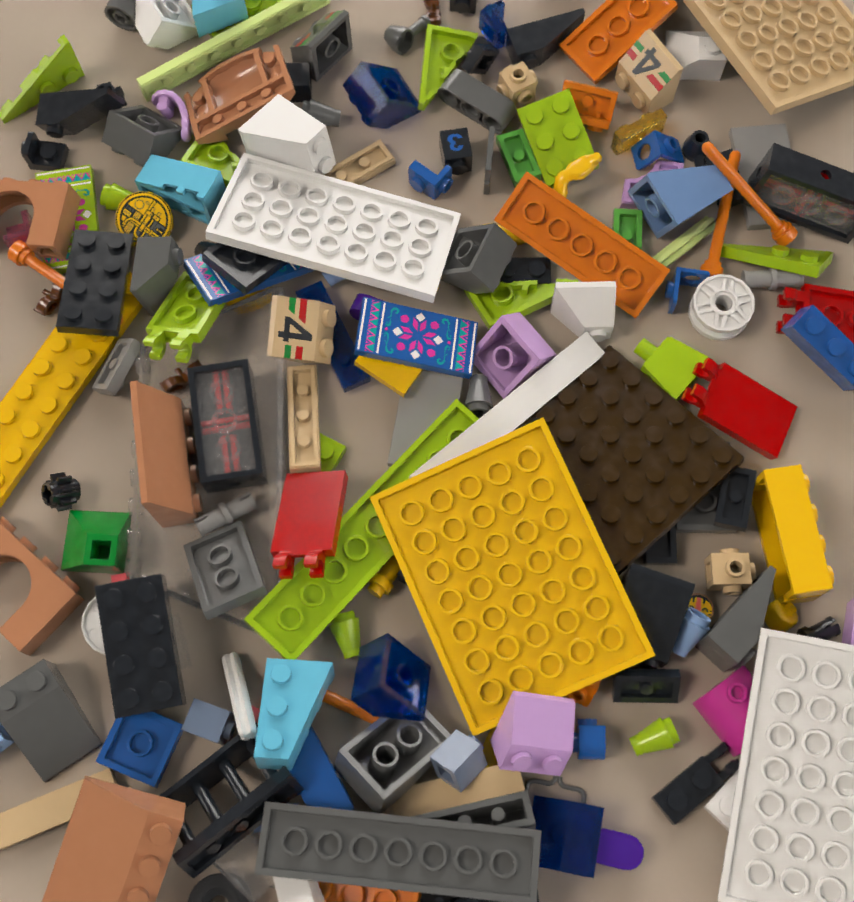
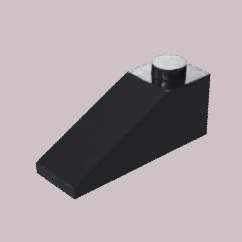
(541, 39)
(74, 110)

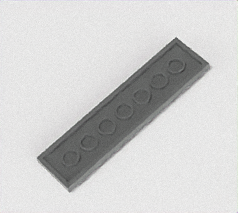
(399, 852)

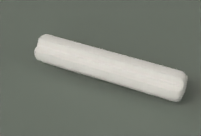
(239, 696)

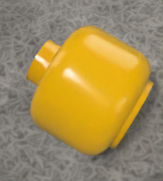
(781, 616)

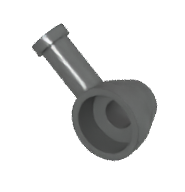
(401, 37)

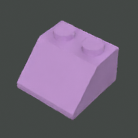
(511, 353)
(535, 734)

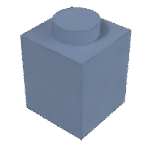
(209, 722)
(459, 760)

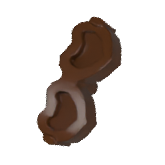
(433, 11)
(50, 301)
(178, 382)

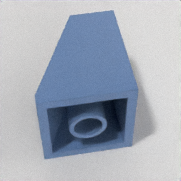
(677, 195)

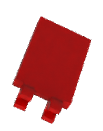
(832, 302)
(741, 407)
(308, 521)

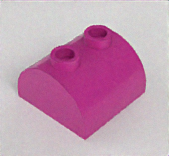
(726, 708)

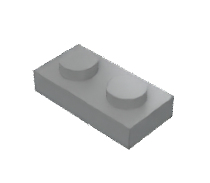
(117, 366)

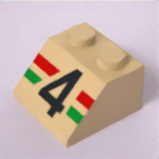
(649, 73)
(301, 330)

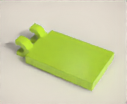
(180, 321)

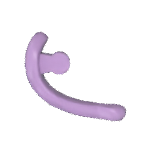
(165, 102)

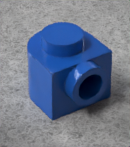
(589, 740)

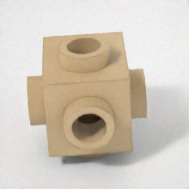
(518, 84)
(729, 571)

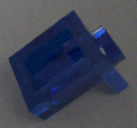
(492, 23)

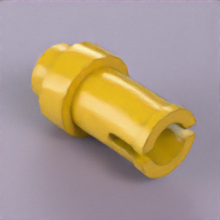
(383, 580)

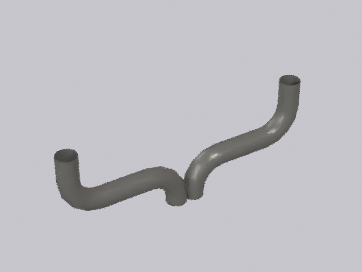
(561, 784)

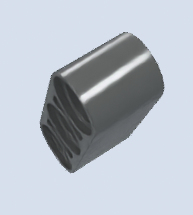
(477, 101)

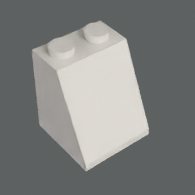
(288, 137)

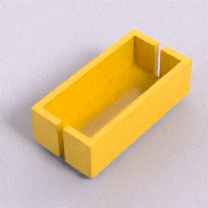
(791, 535)

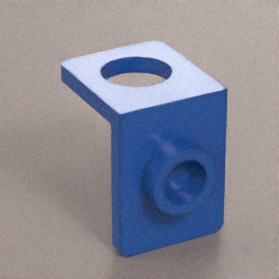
(661, 146)
(678, 278)

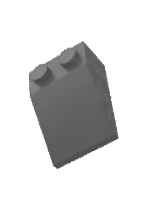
(738, 629)
(46, 720)
(389, 758)

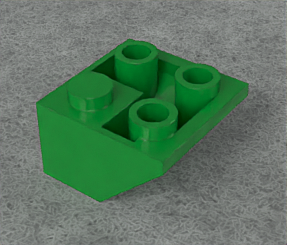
(96, 542)

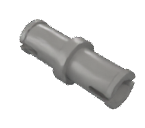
(771, 279)
(225, 513)

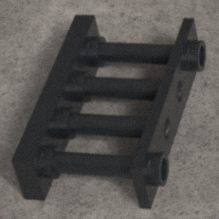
(240, 820)

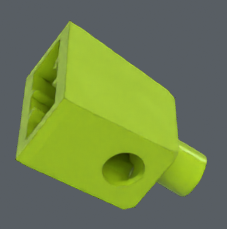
(670, 364)

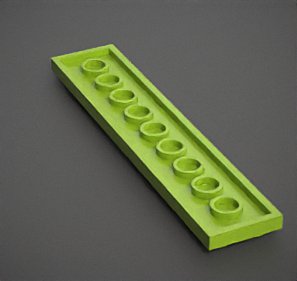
(304, 606)

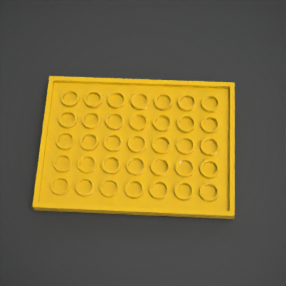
(510, 575)

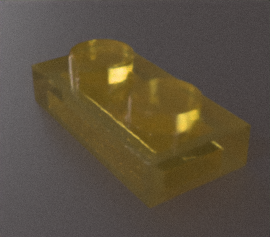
(630, 134)

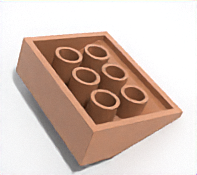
(165, 456)
(115, 845)

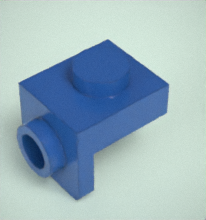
(427, 181)

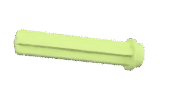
(685, 241)

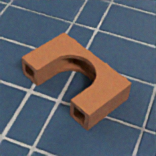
(53, 216)
(49, 598)

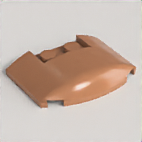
(236, 93)

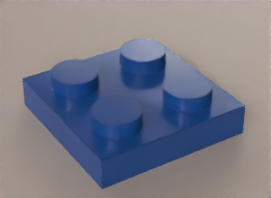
(141, 746)

